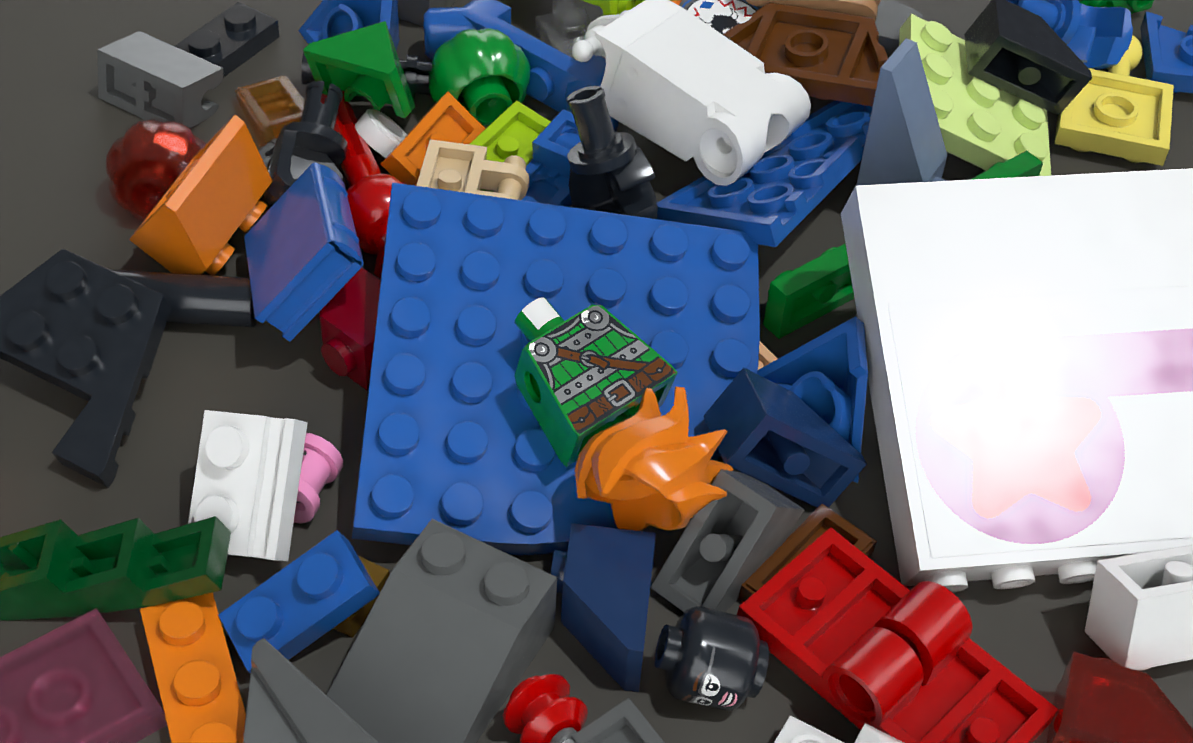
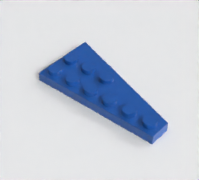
(783, 183)

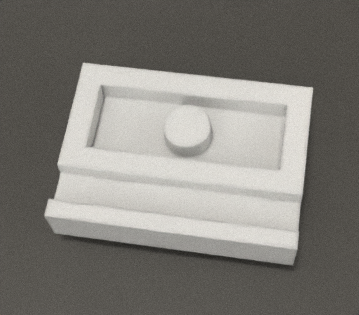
(250, 480)

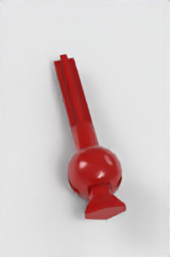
(368, 188)

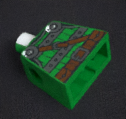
(584, 373)

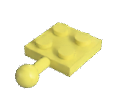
(1120, 114)

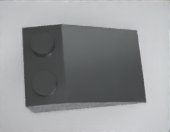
(445, 640)

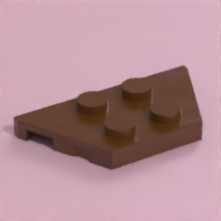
(822, 50)

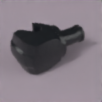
(307, 141)
(607, 165)

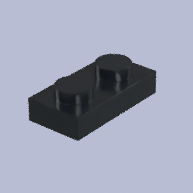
(232, 37)

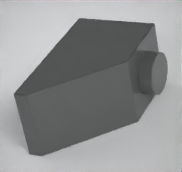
(726, 543)

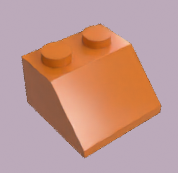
(207, 204)

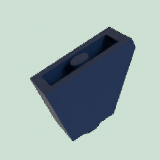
(782, 440)
(607, 595)

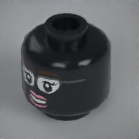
(712, 658)

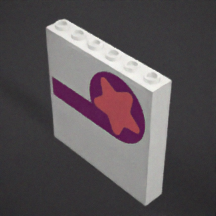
(1029, 369)

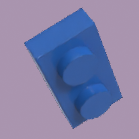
(301, 600)

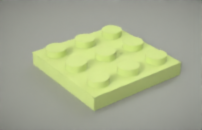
(974, 116)

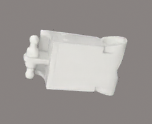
(692, 88)

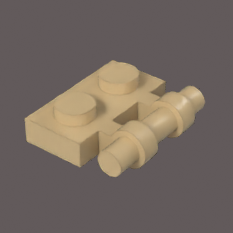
(467, 170)

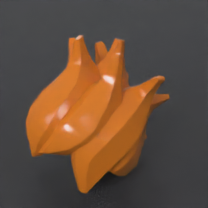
(651, 467)

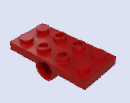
(890, 651)

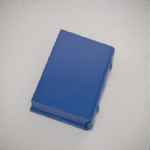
(302, 251)

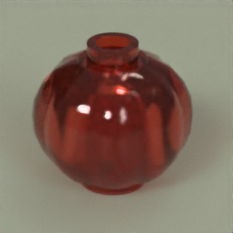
(148, 163)

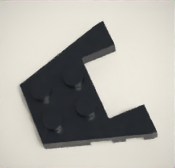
(90, 337)

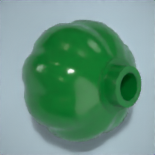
(484, 68)

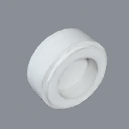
(379, 131)

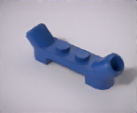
(551, 71)

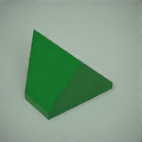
(362, 65)

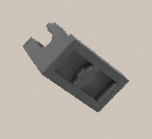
(156, 80)

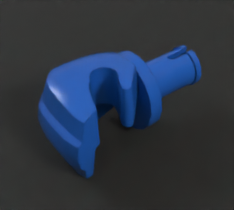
(1093, 33)

